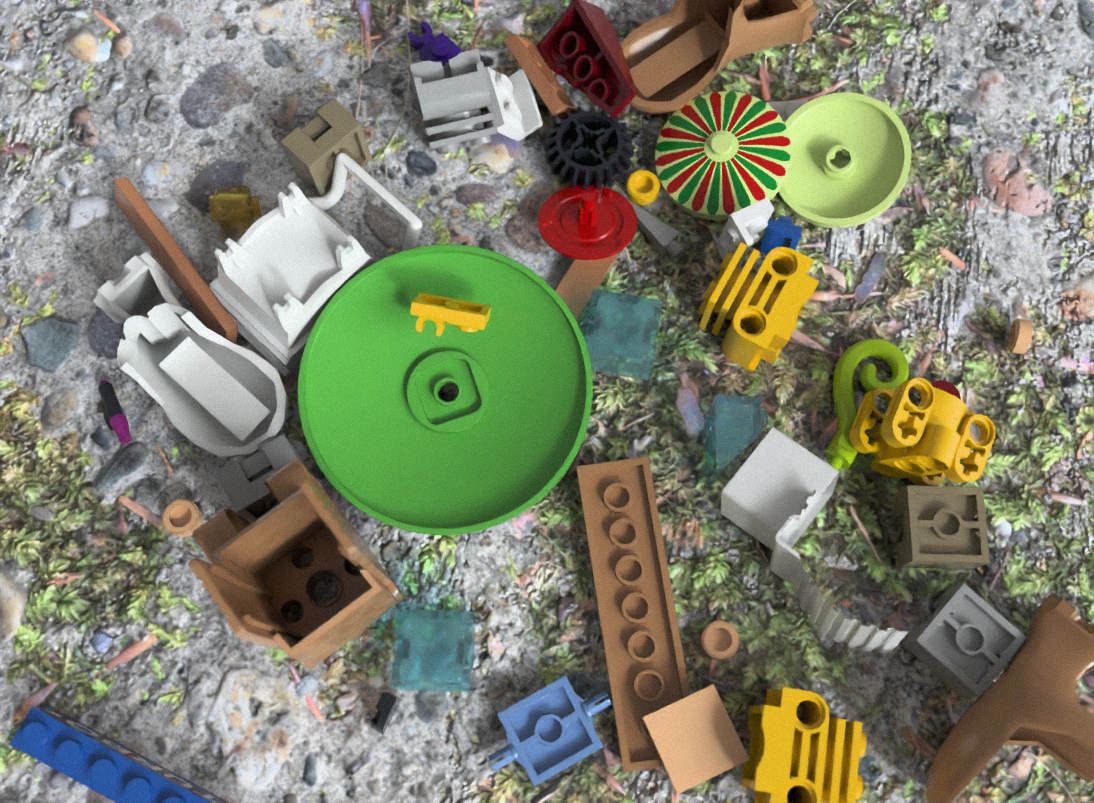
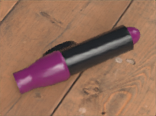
(114, 415)

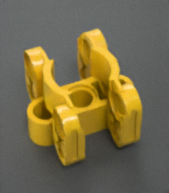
(923, 437)

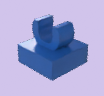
(780, 234)

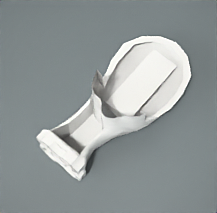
(206, 384)

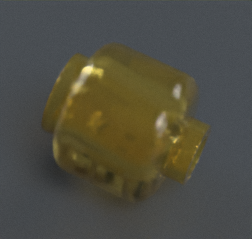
(234, 207)

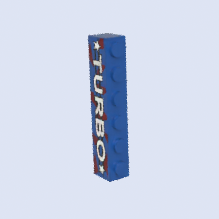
(102, 762)

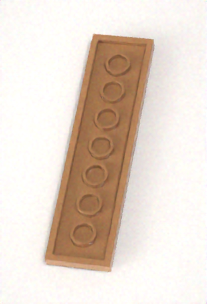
(632, 600)

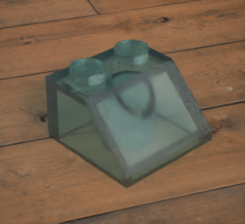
(730, 432)

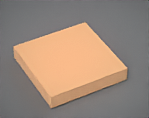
(695, 739)

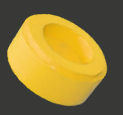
(642, 187)

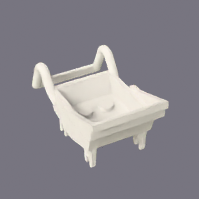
(295, 264)

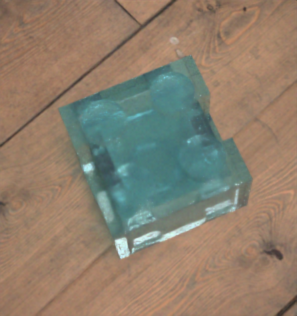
(622, 333)
(434, 651)

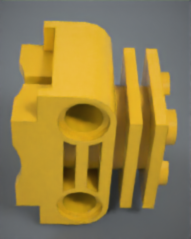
(758, 305)
(811, 755)

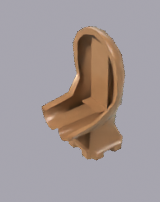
(685, 49)
(1026, 706)

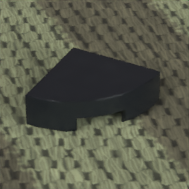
(386, 709)

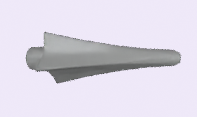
(660, 234)

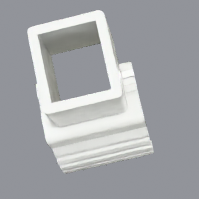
(775, 502)

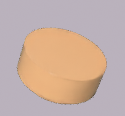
(1020, 336)
(182, 517)
(719, 640)

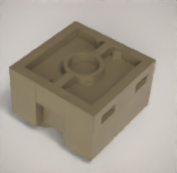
(317, 144)
(942, 527)

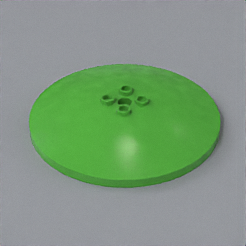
(376, 385)

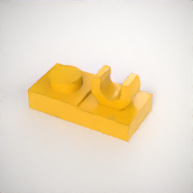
(465, 314)

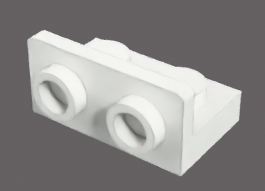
(513, 104)
(745, 227)

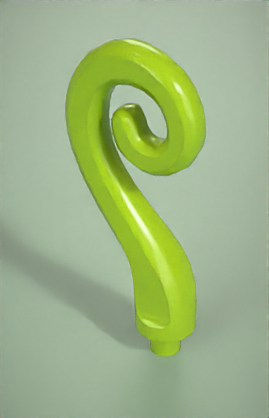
(840, 450)

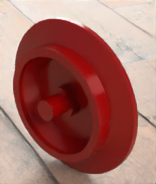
(587, 222)

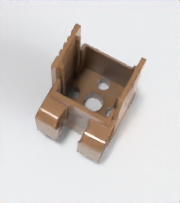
(259, 578)

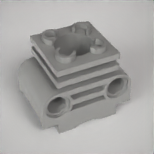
(453, 100)

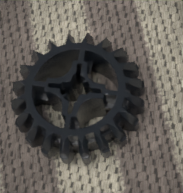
(585, 160)

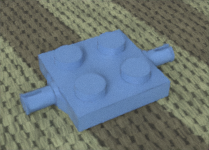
(550, 730)

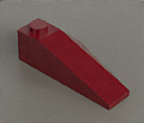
(589, 56)

